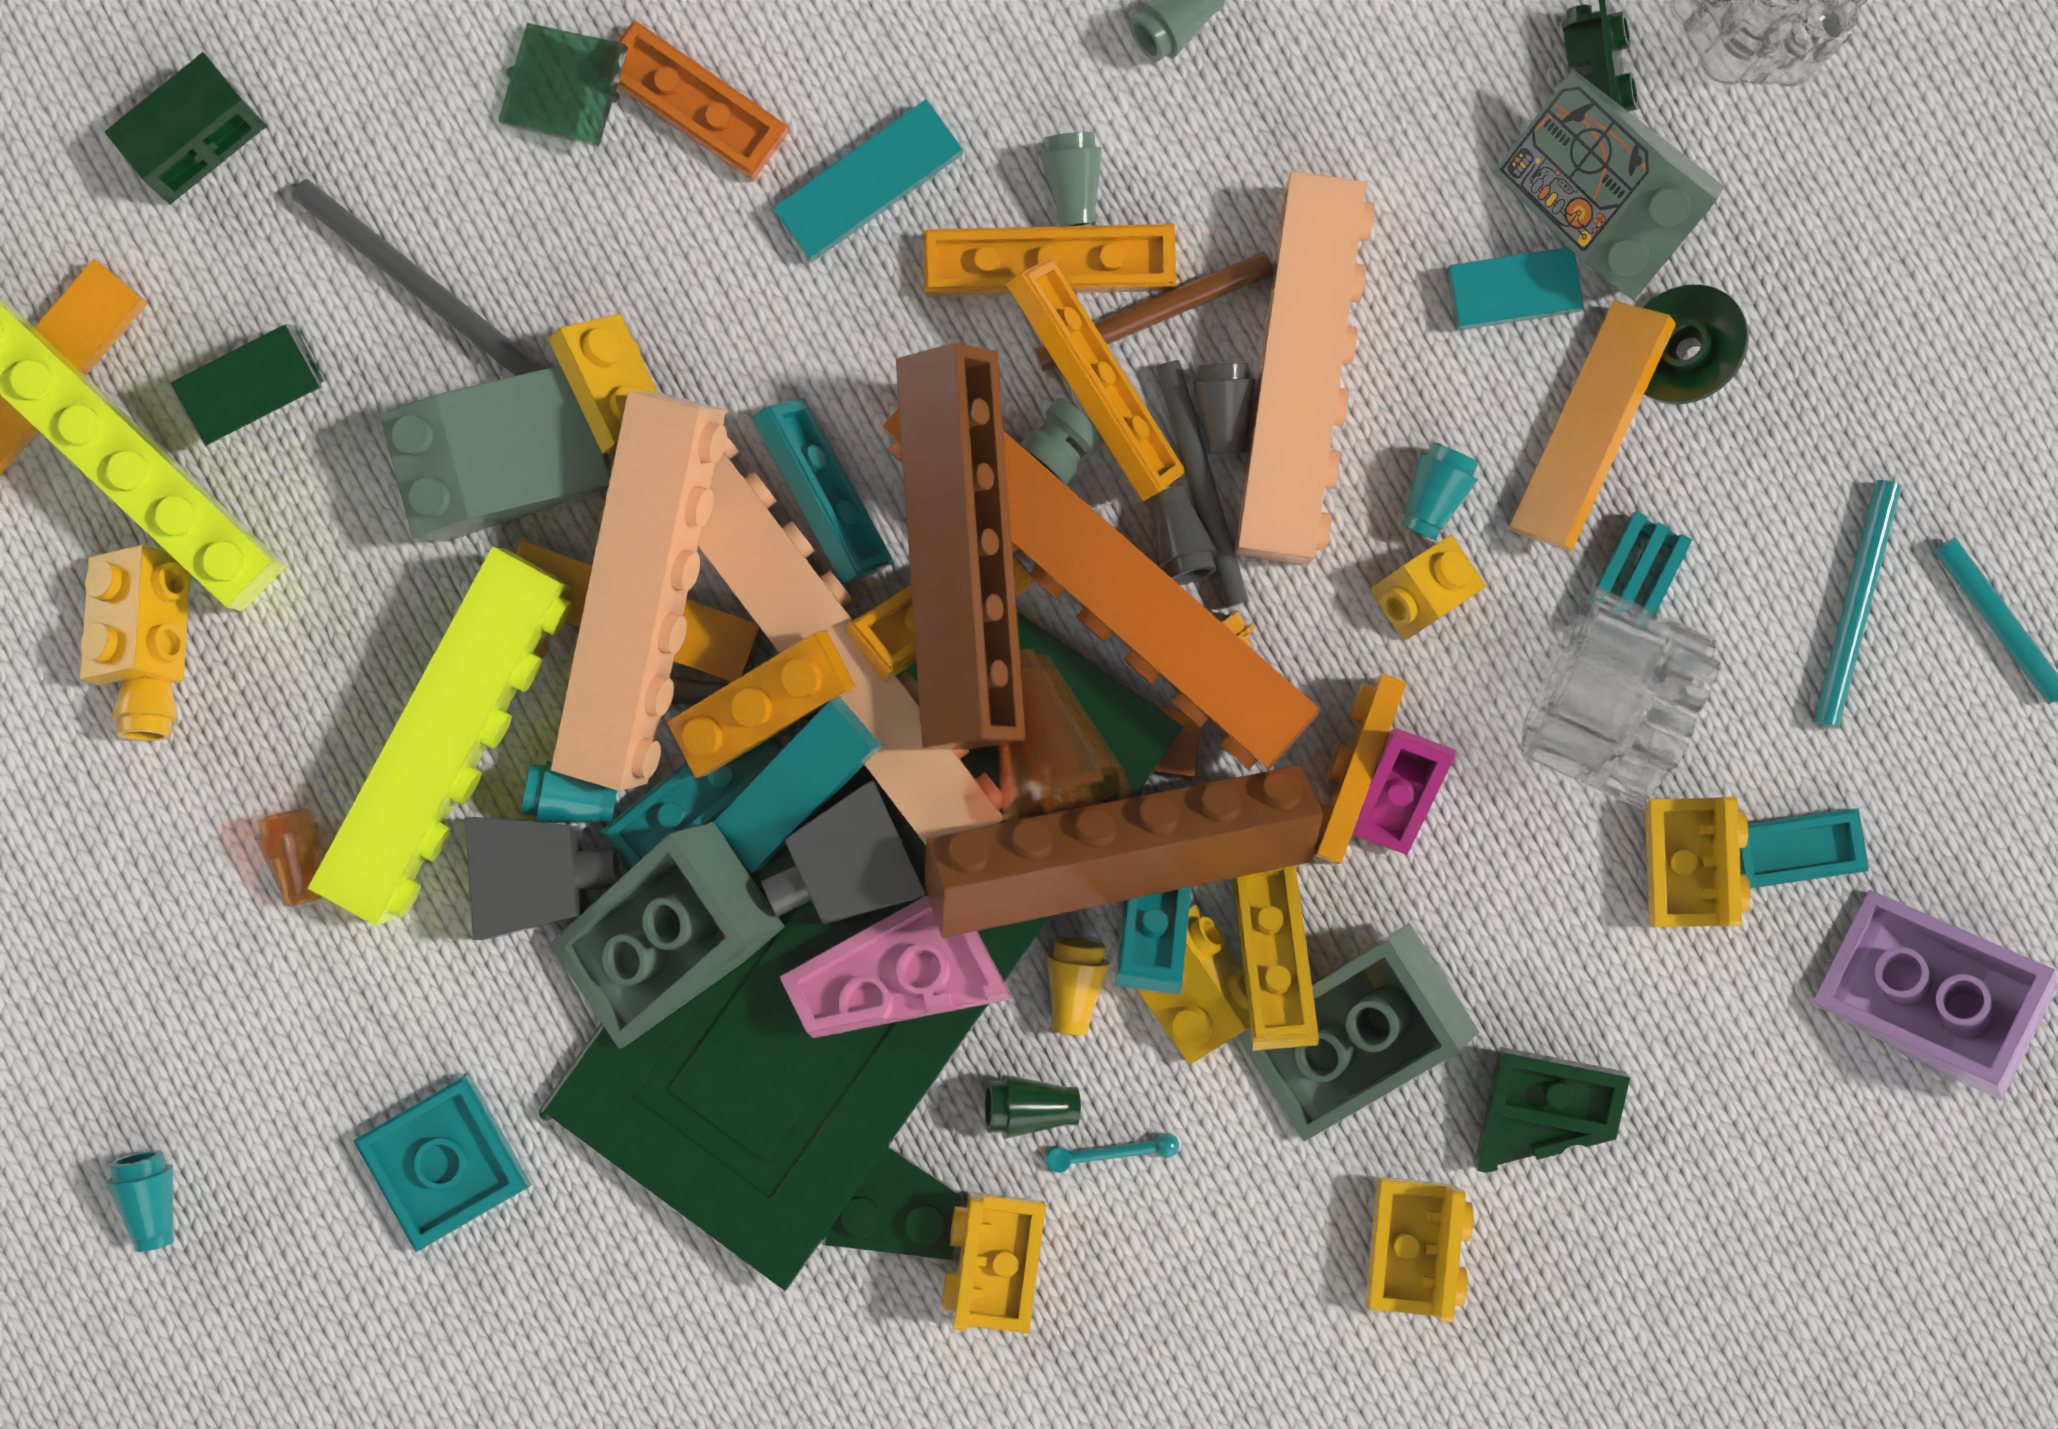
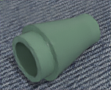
(1168, 25)
(1073, 176)

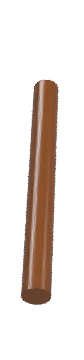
(1175, 302)

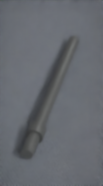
(415, 280)

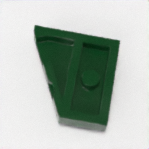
(1547, 1105)
(898, 1212)

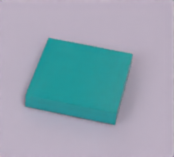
(442, 1162)

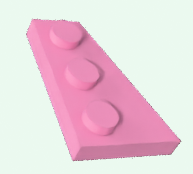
(893, 975)

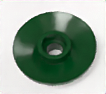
(1702, 319)

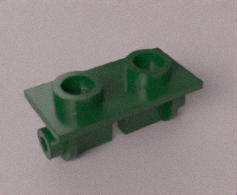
(1598, 41)

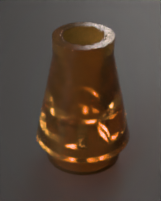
(291, 853)

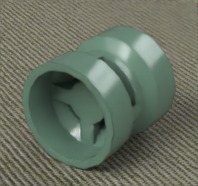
(1063, 440)

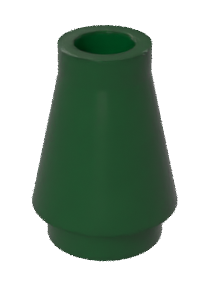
(1028, 1106)

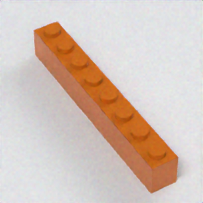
(1147, 613)

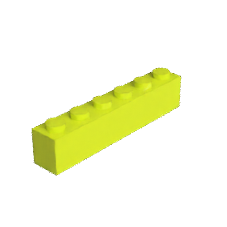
(131, 466)
(441, 738)

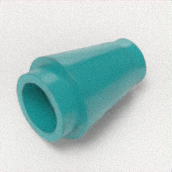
(1438, 489)
(564, 798)
(144, 1198)

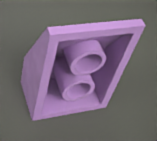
(1937, 993)

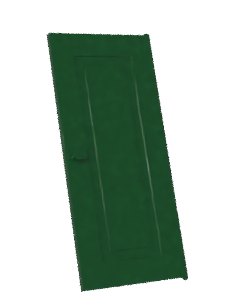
(749, 1114)

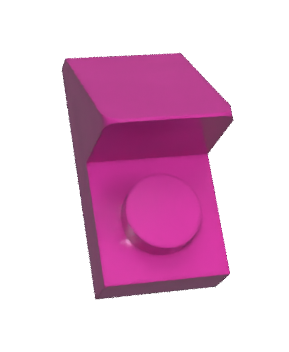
(1402, 790)

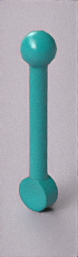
(1061, 1158)

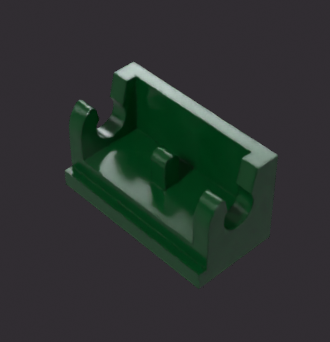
(185, 129)
(248, 383)

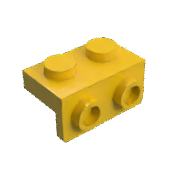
(601, 367)
(134, 617)
(1696, 862)
(1211, 995)
(1418, 1248)
(996, 1262)

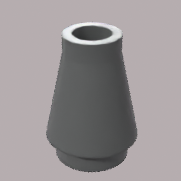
(1225, 405)
(1180, 538)

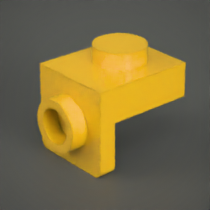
(1427, 587)

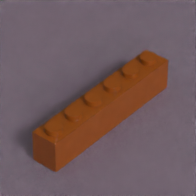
(960, 548)
(1120, 850)

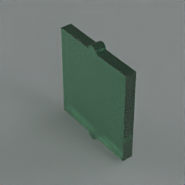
(563, 84)

